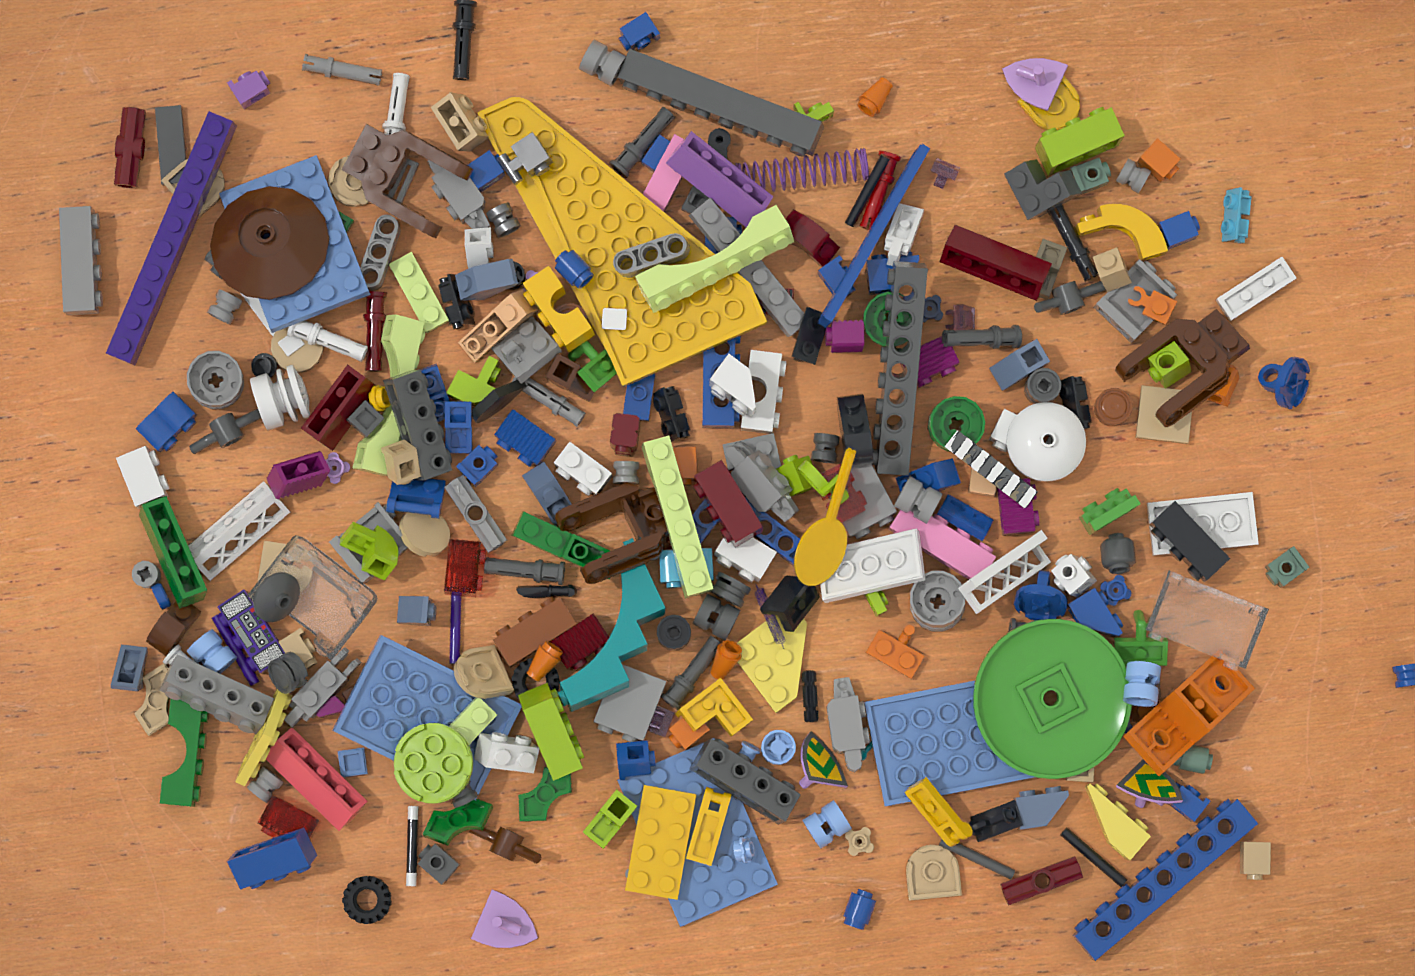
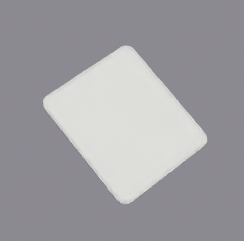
(614, 319)

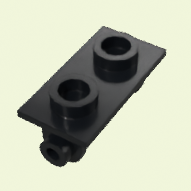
(461, 311)
(809, 337)
(1072, 392)
(666, 402)
(996, 821)

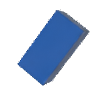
(655, 153)

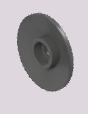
(276, 597)

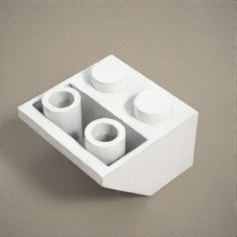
(734, 382)

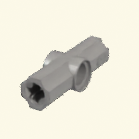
(465, 500)

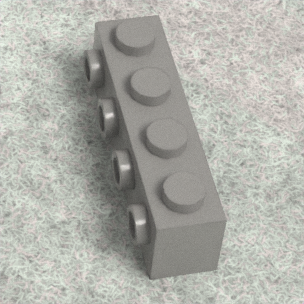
(79, 260)
(216, 694)

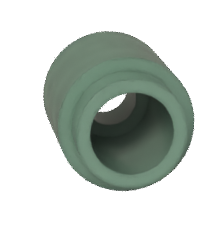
(1195, 760)

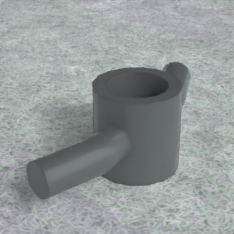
(1068, 297)
(225, 430)

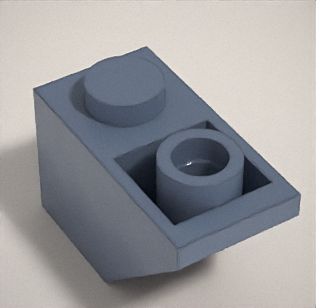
(1019, 364)
(546, 490)
(416, 610)
(1041, 808)

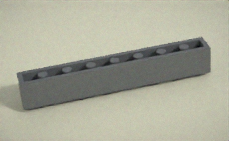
(720, 102)

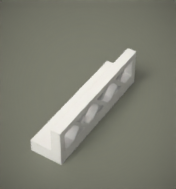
(247, 511)
(1004, 563)

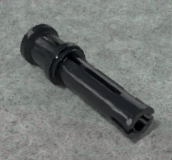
(464, 27)

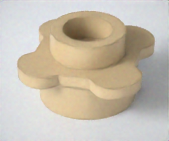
(865, 846)

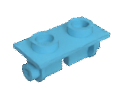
(1236, 203)

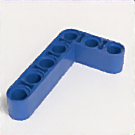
(770, 540)

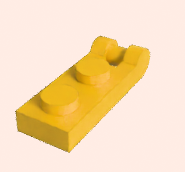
(938, 812)
(708, 827)

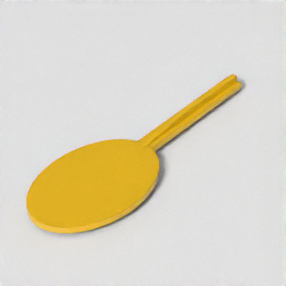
(825, 541)

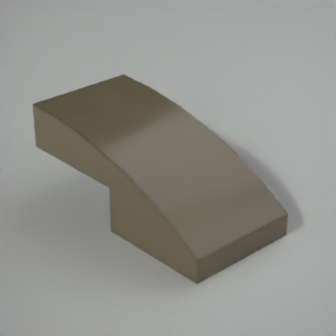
(1054, 254)

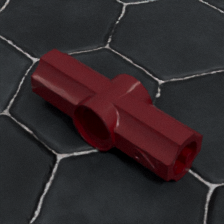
(129, 147)
(1057, 873)

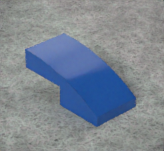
(458, 426)

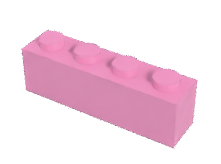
(947, 545)

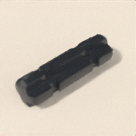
(810, 699)

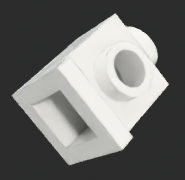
(478, 246)

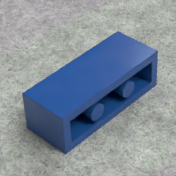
(272, 859)

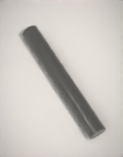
(980, 859)

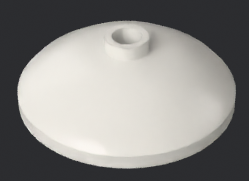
(1039, 459)

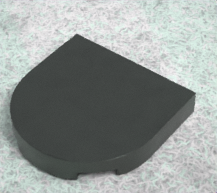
(497, 400)

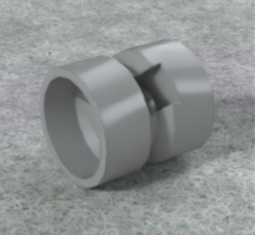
(602, 62)
(918, 500)

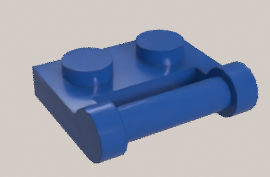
(417, 497)

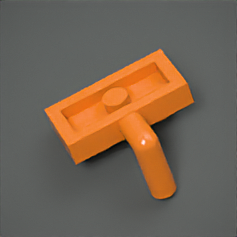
(896, 652)

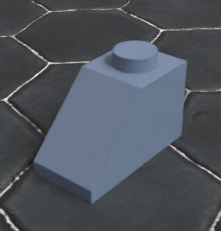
(486, 280)

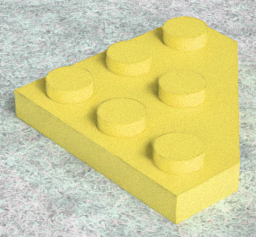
(770, 666)
(266, 736)

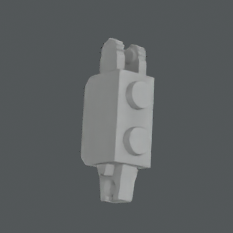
(462, 196)
(761, 481)
(320, 688)
(846, 724)

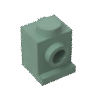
(1089, 184)
(1277, 575)

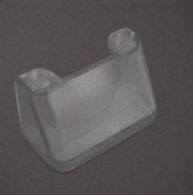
(330, 597)
(1205, 619)

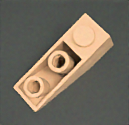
(497, 325)

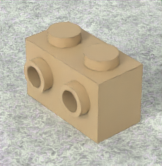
(460, 121)

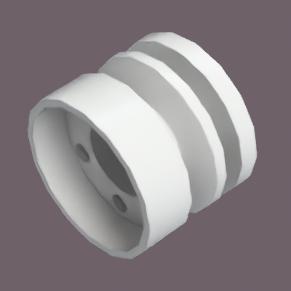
(280, 397)

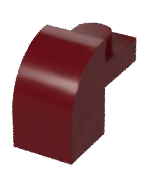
(811, 238)

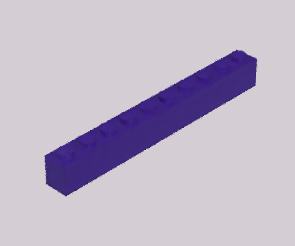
(171, 238)

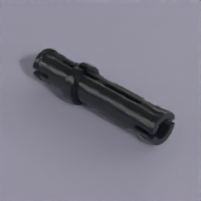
(1078, 252)

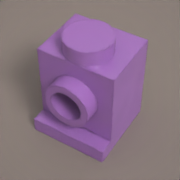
(250, 88)

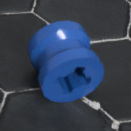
(1405, 675)

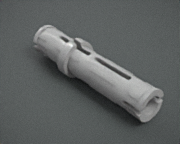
(341, 69)
(557, 404)

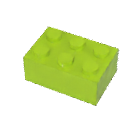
(1079, 140)
(552, 730)

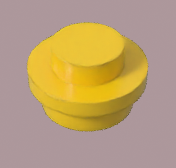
(378, 398)

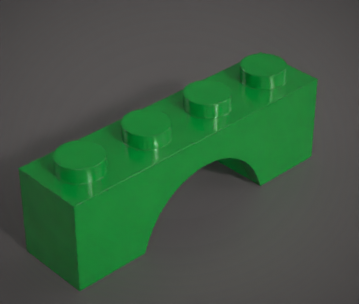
(181, 786)

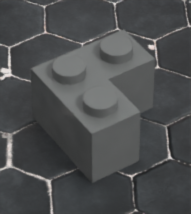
(1036, 192)

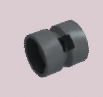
(1042, 386)
(725, 620)

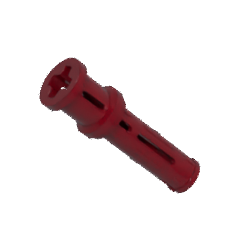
(374, 317)

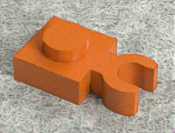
(1157, 306)

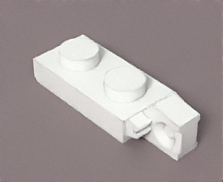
(902, 231)

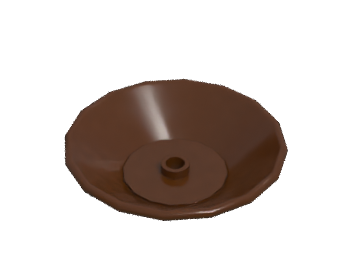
(275, 264)

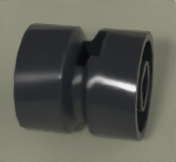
(673, 632)

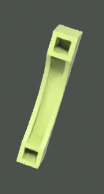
(670, 283)
(401, 343)
(678, 516)

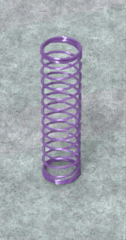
(862, 156)

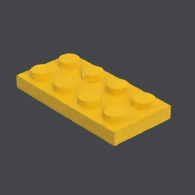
(660, 842)

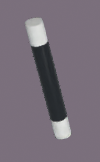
(412, 844)

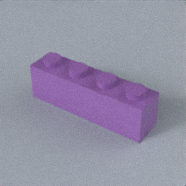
(719, 179)

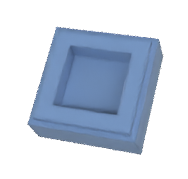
(352, 762)

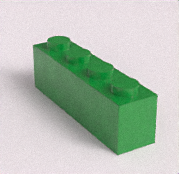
(172, 552)

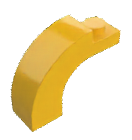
(1131, 221)

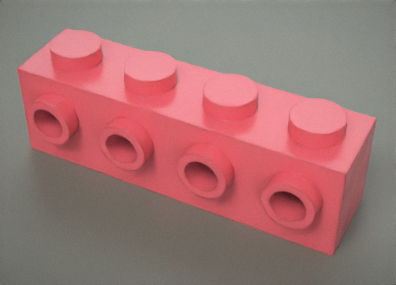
(315, 779)

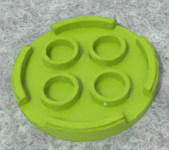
(433, 763)

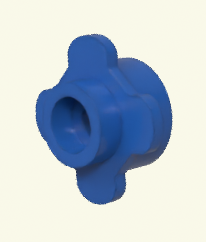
(1117, 582)

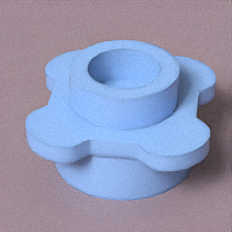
(743, 849)

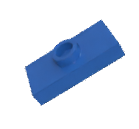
(639, 398)
(965, 517)

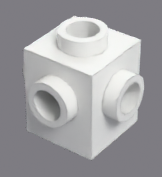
(1073, 574)

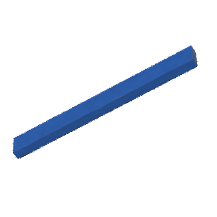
(873, 235)

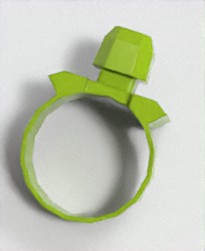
(818, 482)

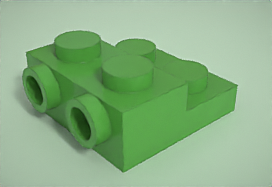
(1116, 505)

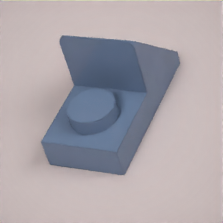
(129, 668)

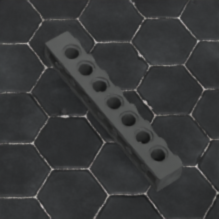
(898, 460)

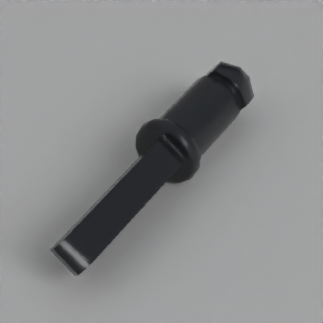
(541, 591)

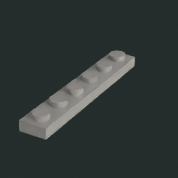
(765, 285)

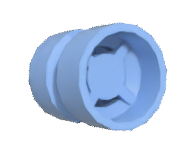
(211, 652)
(1142, 681)
(778, 747)
(835, 819)

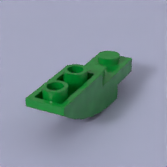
(556, 542)

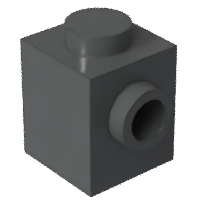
(438, 863)

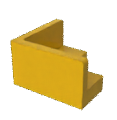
(718, 702)

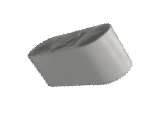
(377, 240)
(639, 252)

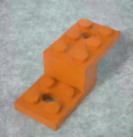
(1188, 714)

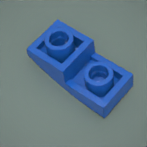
(436, 390)

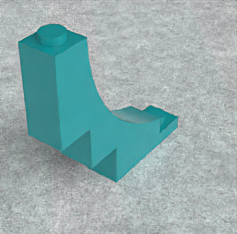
(605, 672)

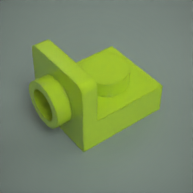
(817, 111)
(877, 602)

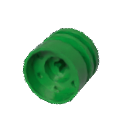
(874, 317)
(960, 409)

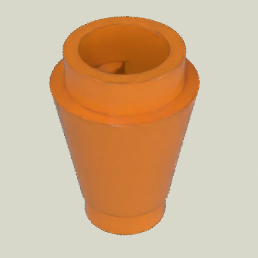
(874, 98)
(726, 657)
(544, 660)

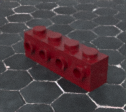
(995, 262)

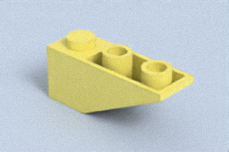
(1118, 829)

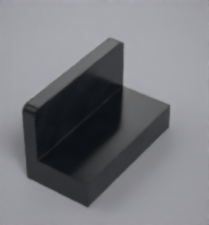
(790, 602)

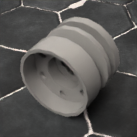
(202, 372)
(937, 585)

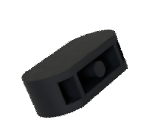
(855, 427)

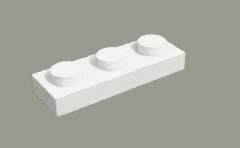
(1256, 289)

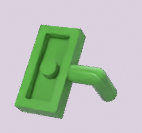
(598, 370)
(1142, 647)

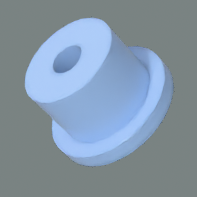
(749, 750)

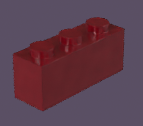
(329, 418)
(727, 504)

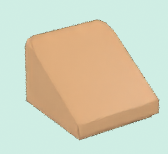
(980, 485)

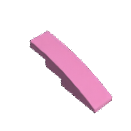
(664, 179)

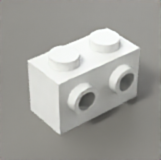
(583, 469)
(142, 476)
(749, 558)
(506, 752)

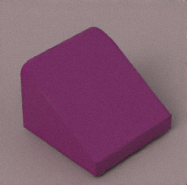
(331, 707)

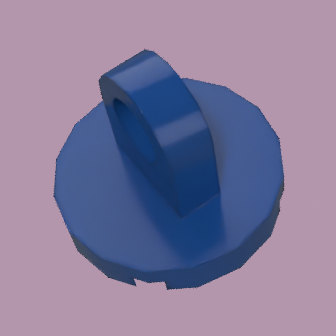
(1290, 384)
(1040, 599)

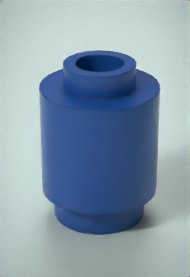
(573, 269)
(859, 909)

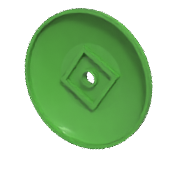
(1089, 705)

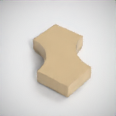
(154, 712)

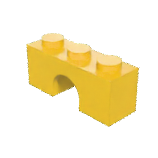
(569, 328)

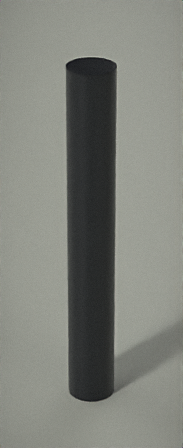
(867, 190)
(1094, 857)

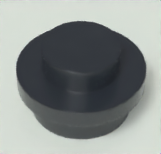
(263, 364)

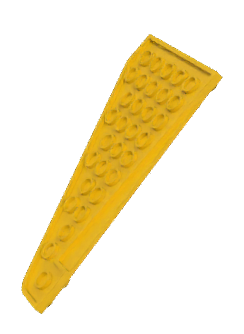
(598, 214)

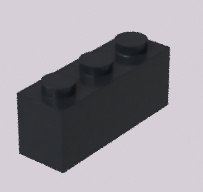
(1188, 542)

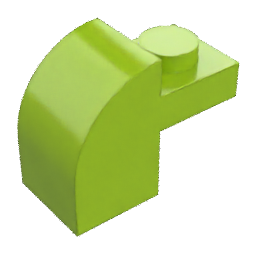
(471, 389)
(375, 546)
(610, 819)

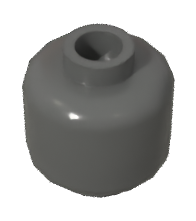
(1118, 553)

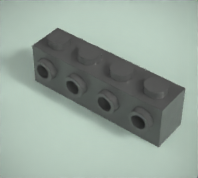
(418, 423)
(745, 781)

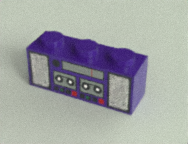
(250, 631)

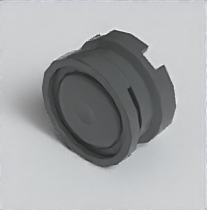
(730, 589)
(287, 672)

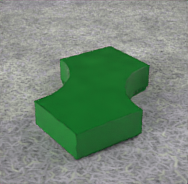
(535, 804)
(446, 825)

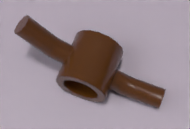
(507, 844)

